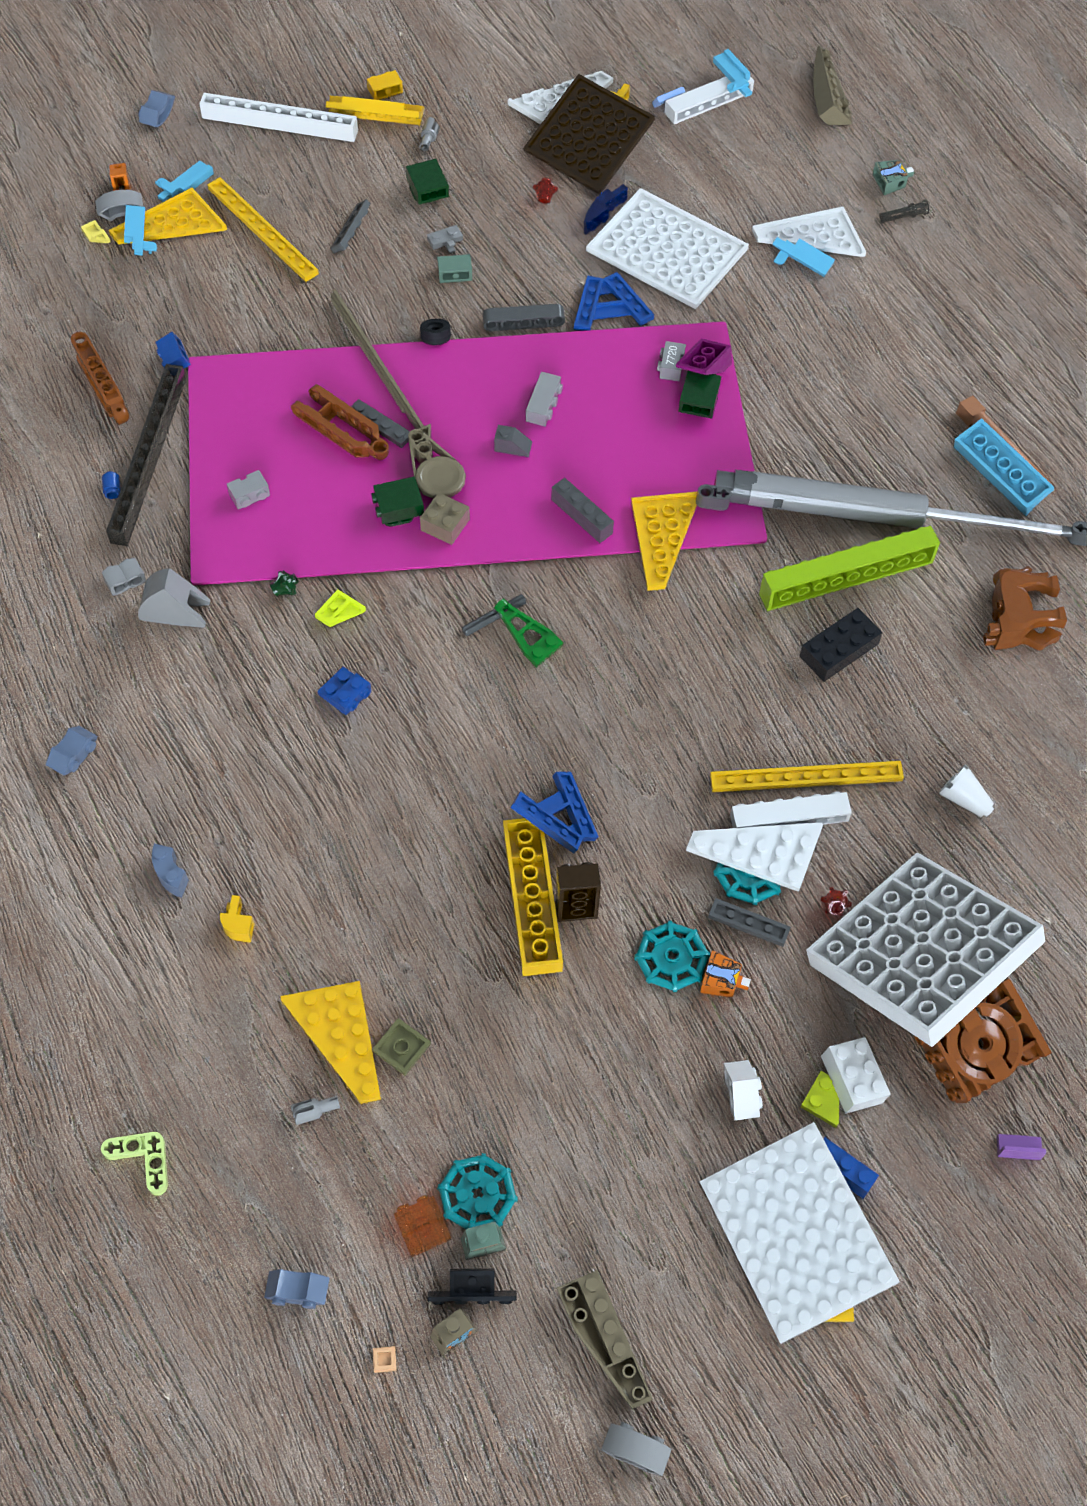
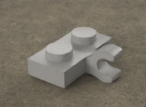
(445, 237)

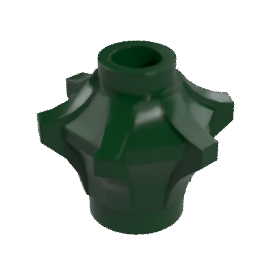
(284, 584)

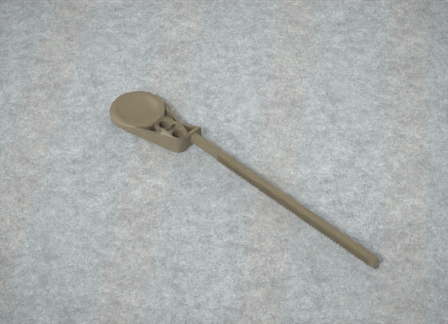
(436, 473)

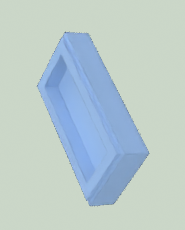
(660, 100)

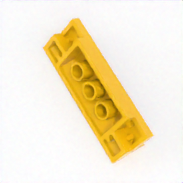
(376, 109)

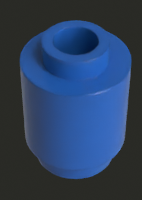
(111, 485)

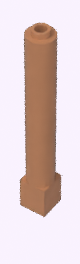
(972, 410)

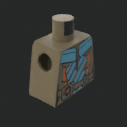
(452, 1331)

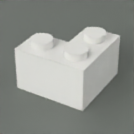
(743, 1089)

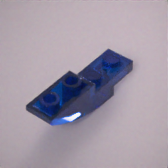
(602, 205)

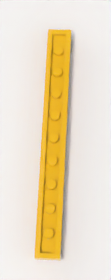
(263, 229)
(806, 776)

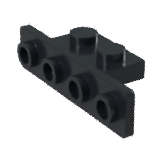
(472, 1286)

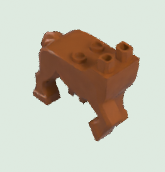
(1015, 612)

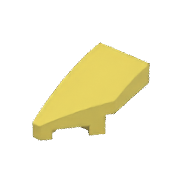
(95, 233)

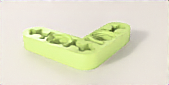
(143, 1149)

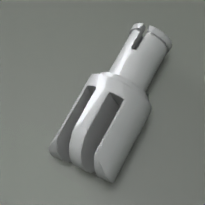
(429, 133)
(313, 1109)

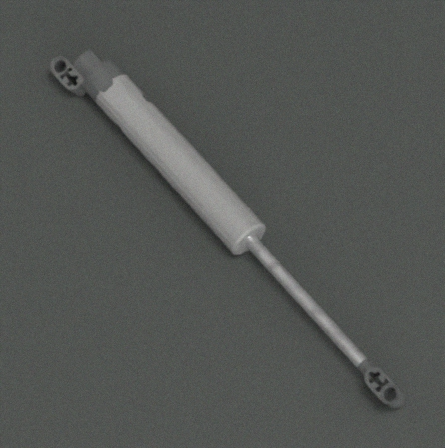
(854, 503)

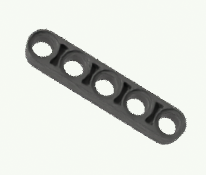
(523, 317)

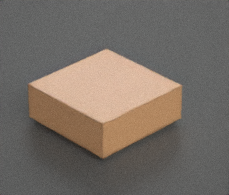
(384, 1359)

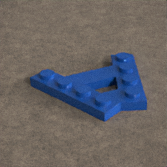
(627, 302)
(543, 813)

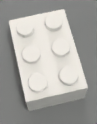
(855, 1075)

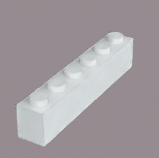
(701, 100)
(798, 810)

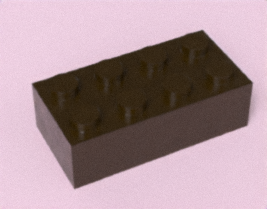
(577, 892)

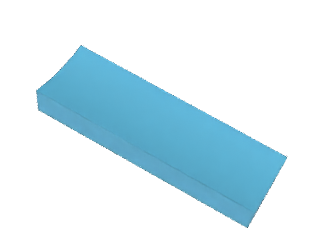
(1003, 466)

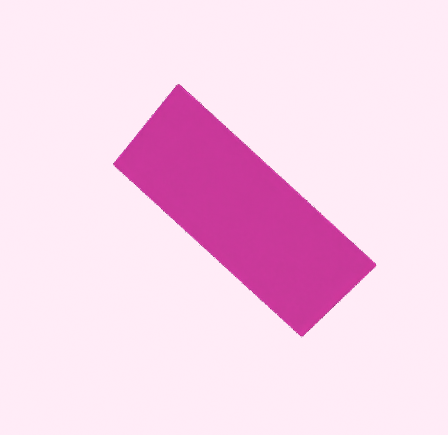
(608, 436)

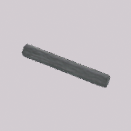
(490, 617)

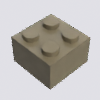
(445, 518)

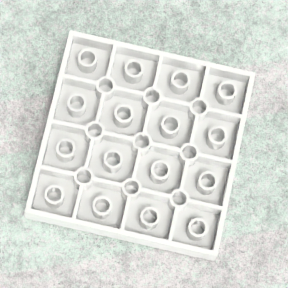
(925, 947)

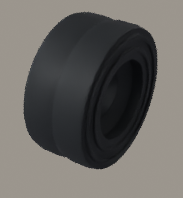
(435, 331)

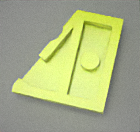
(339, 609)
(823, 1100)

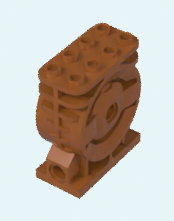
(1007, 1043)

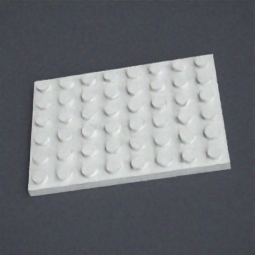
(667, 248)
(798, 1233)

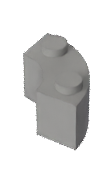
(113, 204)
(636, 1449)

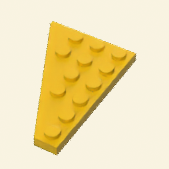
(176, 217)
(660, 531)
(339, 1029)

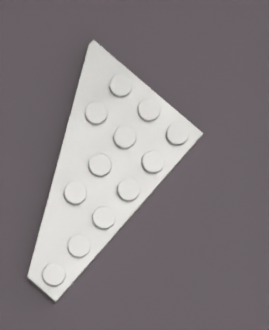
(540, 102)
(824, 230)
(768, 852)

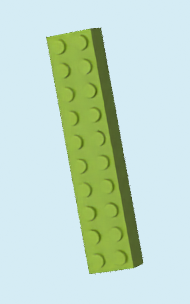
(848, 568)

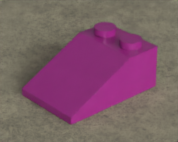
(707, 358)

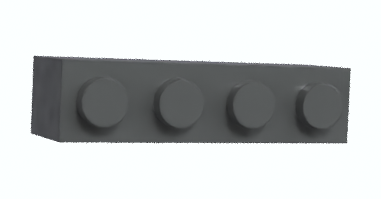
(582, 510)

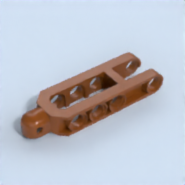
(99, 378)
(336, 407)

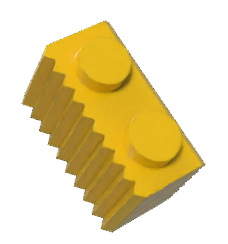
(385, 85)

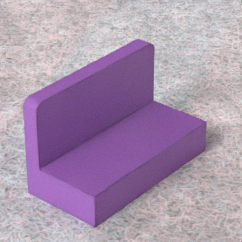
(1020, 1147)

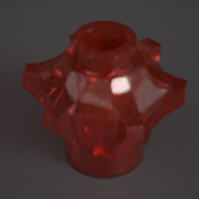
(545, 190)
(836, 901)

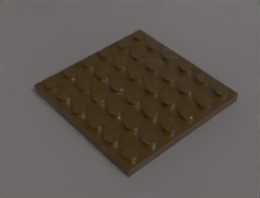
(589, 133)

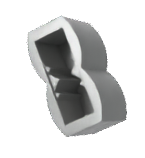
(123, 576)

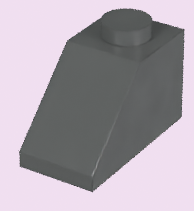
(512, 441)

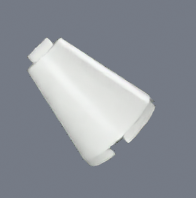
(968, 793)

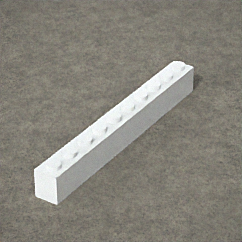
(279, 117)

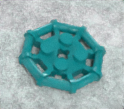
(746, 882)
(668, 966)
(476, 1180)

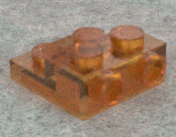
(421, 1225)

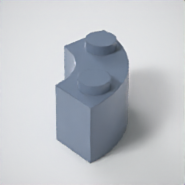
(156, 108)
(71, 750)
(169, 874)
(296, 1288)

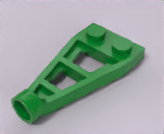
(542, 648)

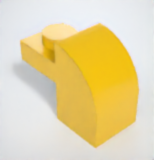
(235, 925)

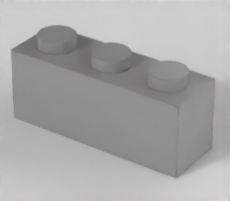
(544, 399)

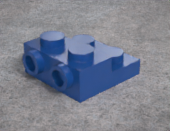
(345, 690)

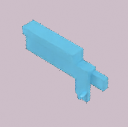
(734, 71)
(189, 179)
(135, 230)
(804, 254)

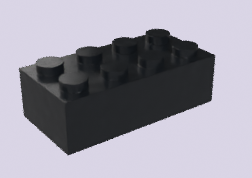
(840, 644)

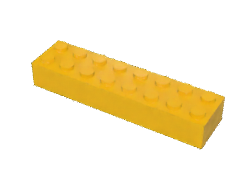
(532, 898)

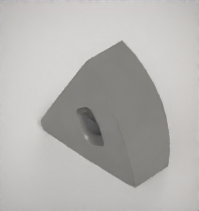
(169, 598)

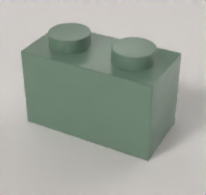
(454, 268)

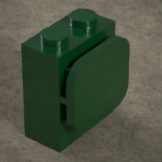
(427, 181)
(700, 394)
(397, 501)

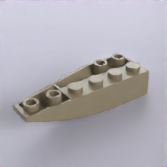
(828, 92)
(603, 1335)

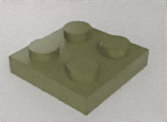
(401, 1047)

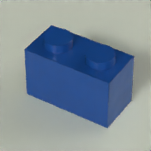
(172, 351)

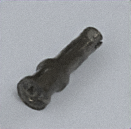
(912, 211)

